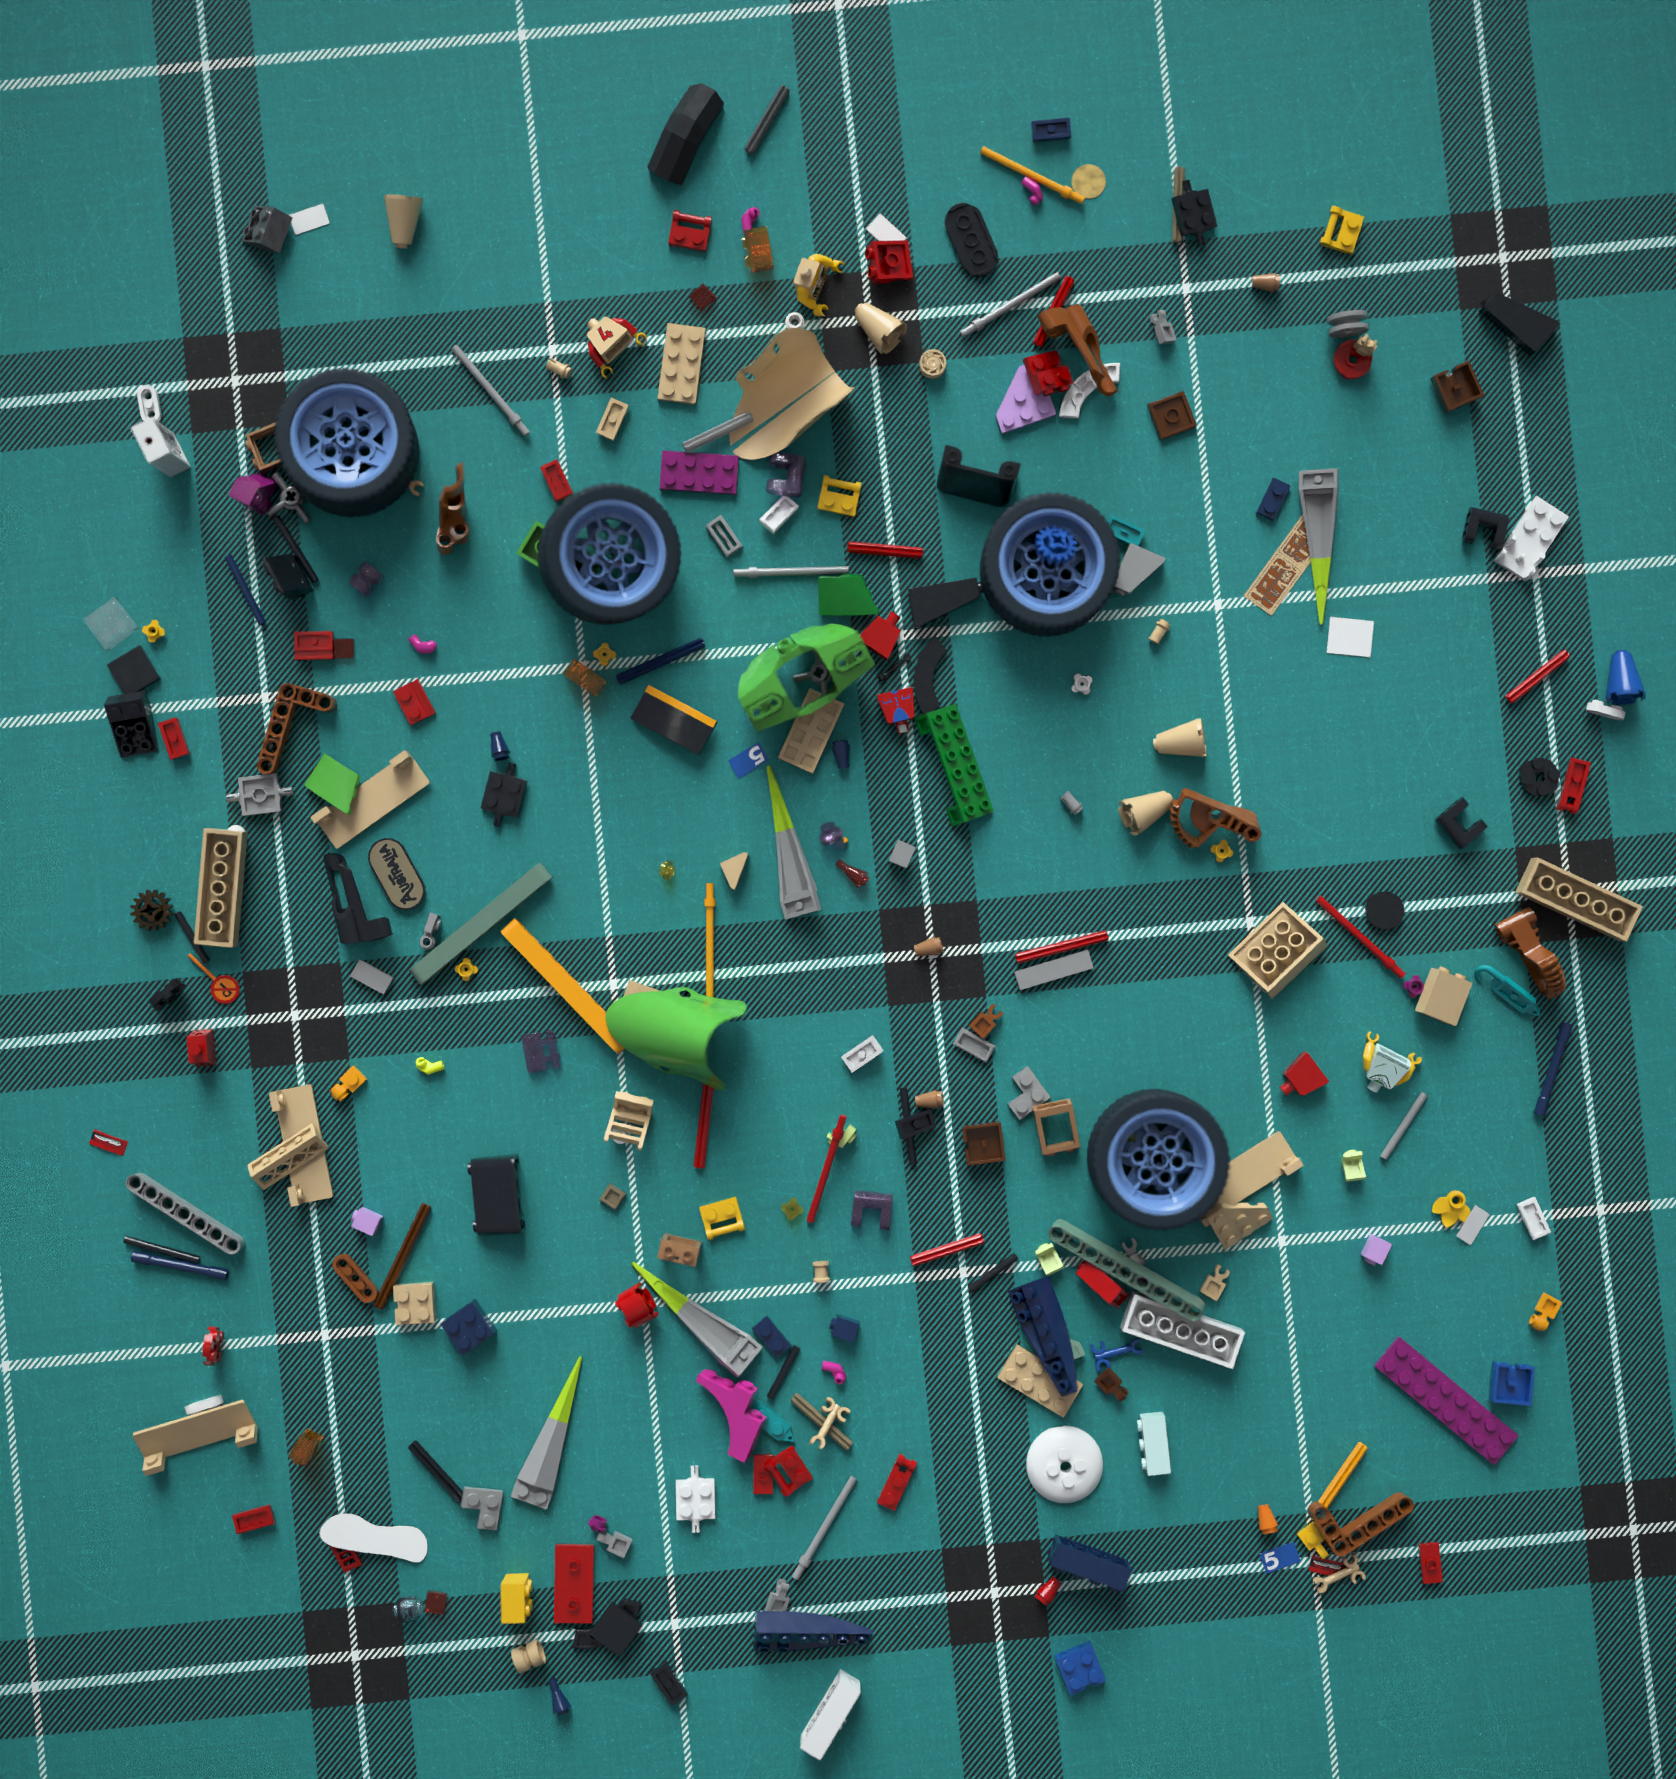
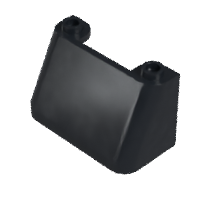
(974, 482)
(496, 1195)

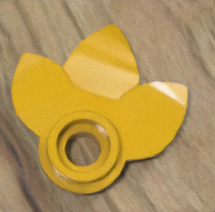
(1451, 1211)

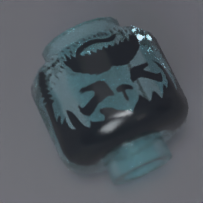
(408, 1608)

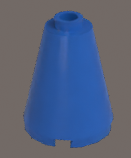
(1624, 680)

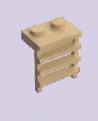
(631, 1110)

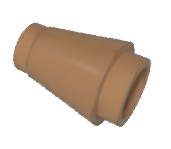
(1267, 282)
(929, 947)
(930, 1100)

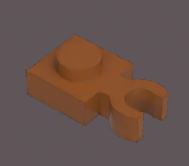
(984, 1023)

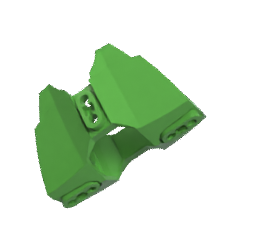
(761, 683)

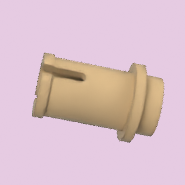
(559, 368)
(1159, 631)

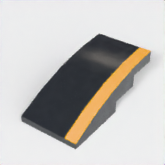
(674, 720)

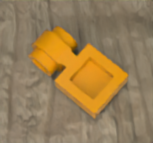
(351, 1080)
(1548, 1307)

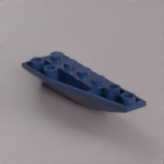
(1046, 1331)
(802, 1631)

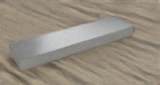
(1053, 969)

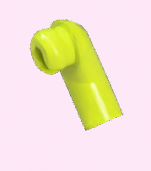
(428, 1067)

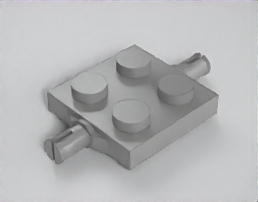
(259, 794)

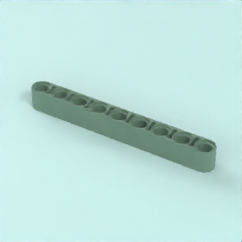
(480, 923)
(1131, 1278)

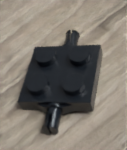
(1194, 212)
(504, 794)

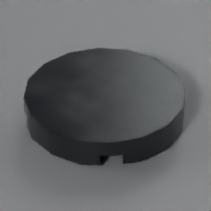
(1384, 910)

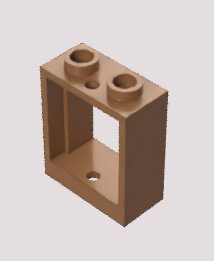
(253, 447)
(1054, 1108)
(681, 1247)

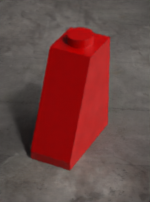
(1102, 1284)

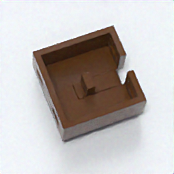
(1458, 387)
(983, 1143)

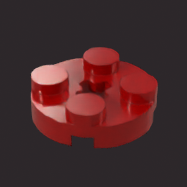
(1347, 369)
(212, 1345)

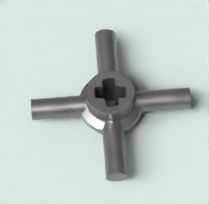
(286, 503)
(813, 674)

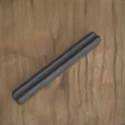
(766, 119)

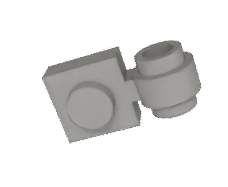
(433, 923)

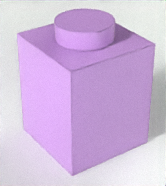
(366, 1221)
(1375, 1250)

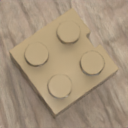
(415, 1303)

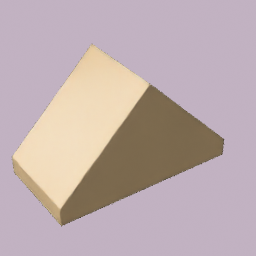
(733, 868)

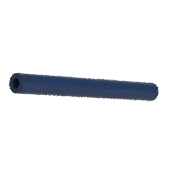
(245, 590)

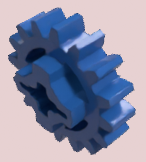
(1055, 545)

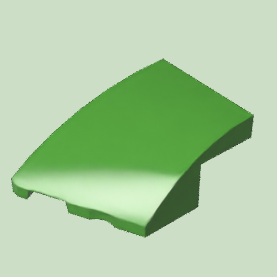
(334, 783)

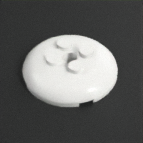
(1060, 1446)

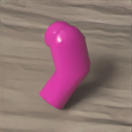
(1035, 190)
(749, 218)
(422, 647)
(836, 1370)

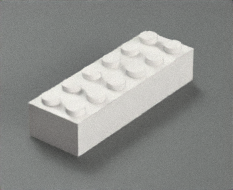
(1203, 1338)

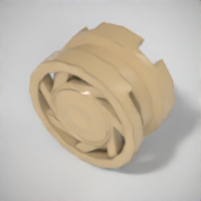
(932, 364)

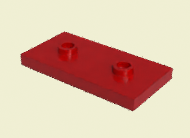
(574, 1583)

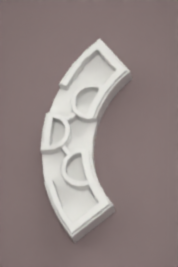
(1081, 389)

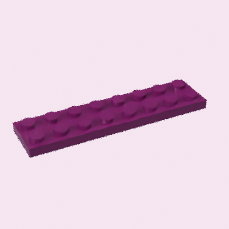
(1446, 1400)

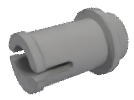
(1069, 800)

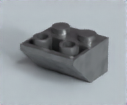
(267, 228)

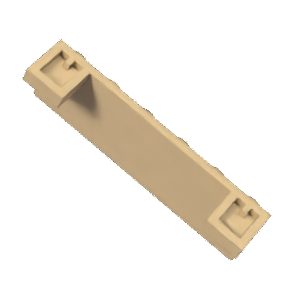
(373, 799)
(296, 1111)
(1257, 1168)
(195, 1431)

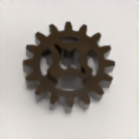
(154, 917)

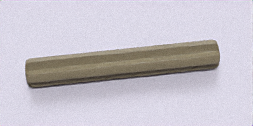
(1179, 176)
(819, 1420)

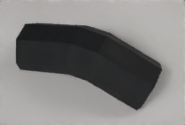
(685, 133)

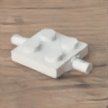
(695, 1499)

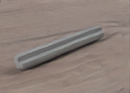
(718, 432)

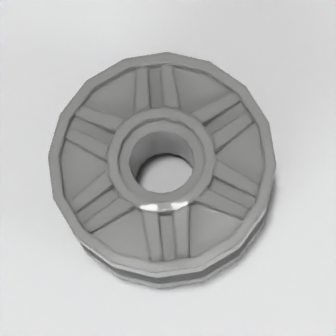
(1348, 323)

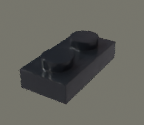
(915, 1124)
(668, 1683)

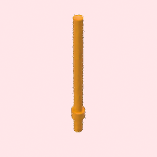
(1066, 192)
(710, 902)

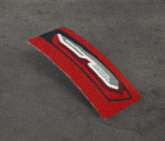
(108, 1142)
(1325, 1566)

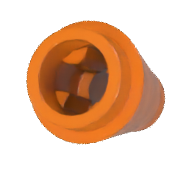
(1266, 1519)

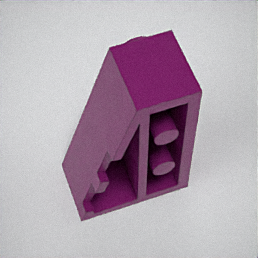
(254, 491)

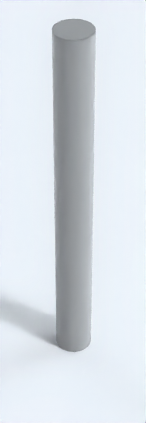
(1404, 1125)

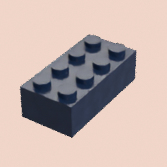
(1089, 1563)

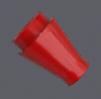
(1048, 1591)

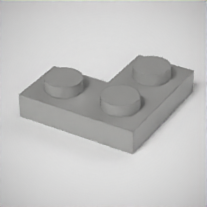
(1032, 1094)
(488, 1503)

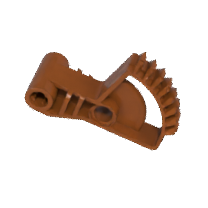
(1230, 817)
(1520, 934)

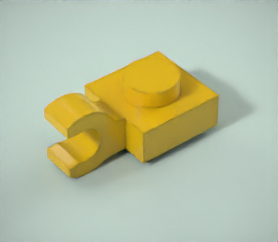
(1312, 1539)

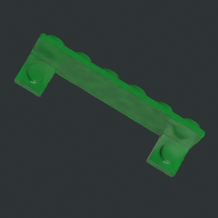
(958, 763)

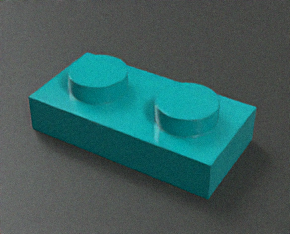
(1126, 531)

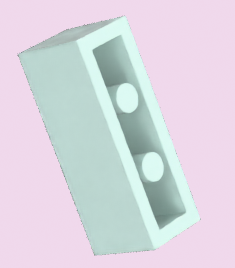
(1154, 1443)

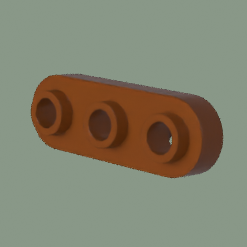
(347, 1273)

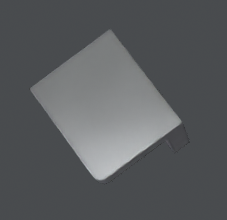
(902, 854)

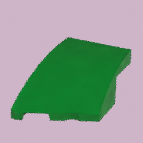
(845, 596)

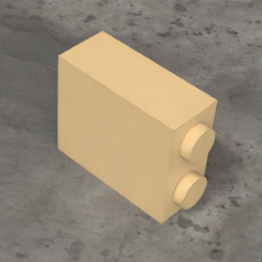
(1443, 996)

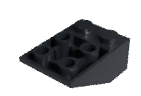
(287, 576)
(132, 723)

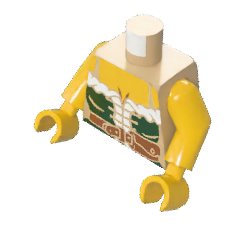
(810, 279)

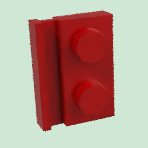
(314, 645)
(414, 702)

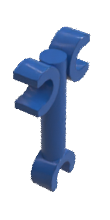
(1101, 1354)

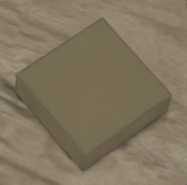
(612, 1196)

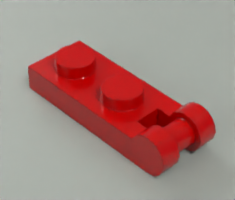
(1573, 785)
(896, 1482)

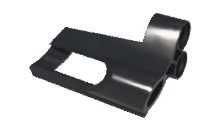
(352, 921)

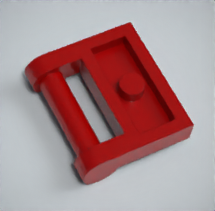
(689, 237)
(794, 1468)

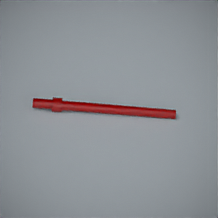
(1387, 962)
(837, 1135)

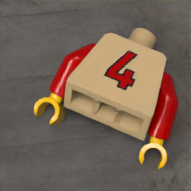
(610, 338)

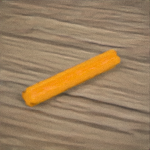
(1343, 1474)

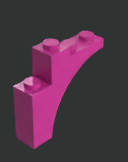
(736, 1401)

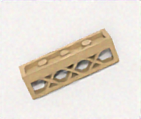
(284, 1154)

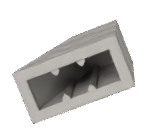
(1135, 568)

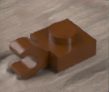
(1110, 1382)

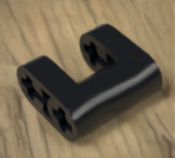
(1486, 519)
(1454, 829)

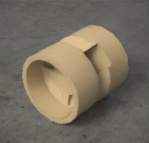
(527, 1656)

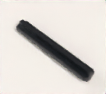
(434, 1468)

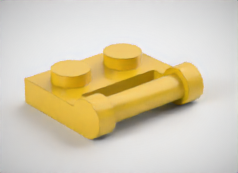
(1347, 233)
(838, 502)
(719, 1212)

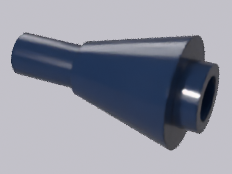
(559, 1701)

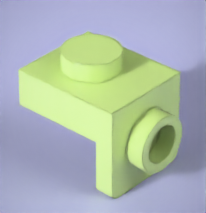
(848, 1136)
(1353, 1165)
(1049, 1259)

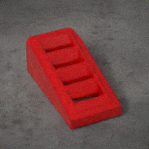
(354, 1554)

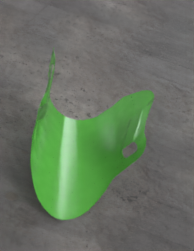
(671, 1029)

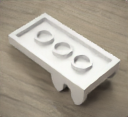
(1531, 539)

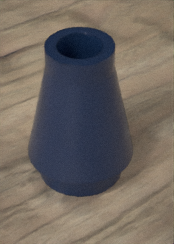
(498, 747)
(841, 752)

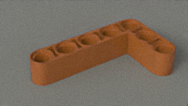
(286, 722)
(1359, 1524)

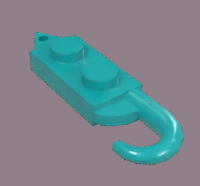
(1510, 991)
(774, 1424)

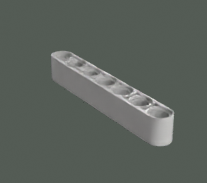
(175, 1212)

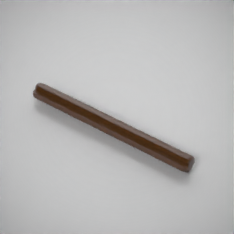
(402, 1256)

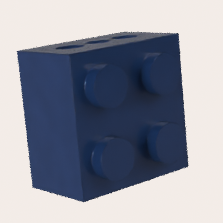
(468, 1327)

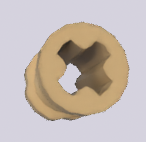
(821, 1271)

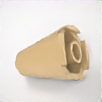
(402, 218)
(880, 327)
(1182, 740)
(1144, 810)

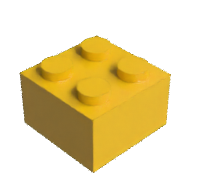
(516, 1598)

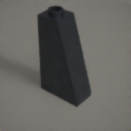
(1518, 322)
(938, 600)

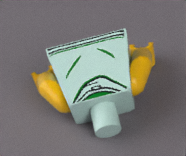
(1385, 1066)

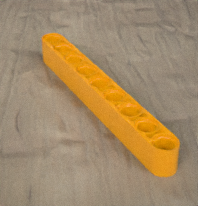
(560, 980)

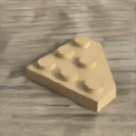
(1236, 1221)

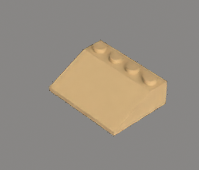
(1277, 950)

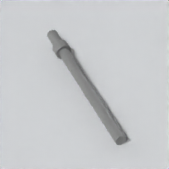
(978, 323)
(513, 417)
(753, 572)
(805, 1559)

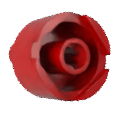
(637, 1306)

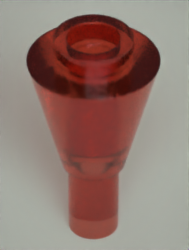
(857, 876)

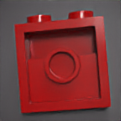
(889, 261)
(1047, 373)

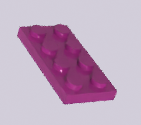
(699, 472)

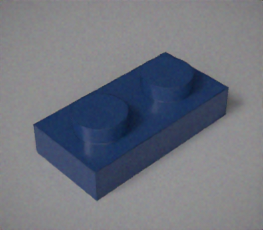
(1051, 129)
(1273, 499)
(771, 1336)

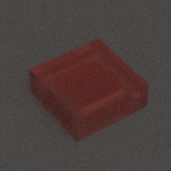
(702, 297)
(343, 648)
(435, 1602)

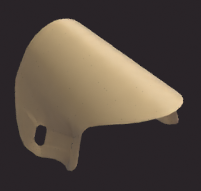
(777, 384)

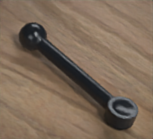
(906, 657)

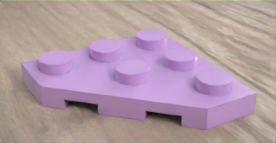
(1021, 405)

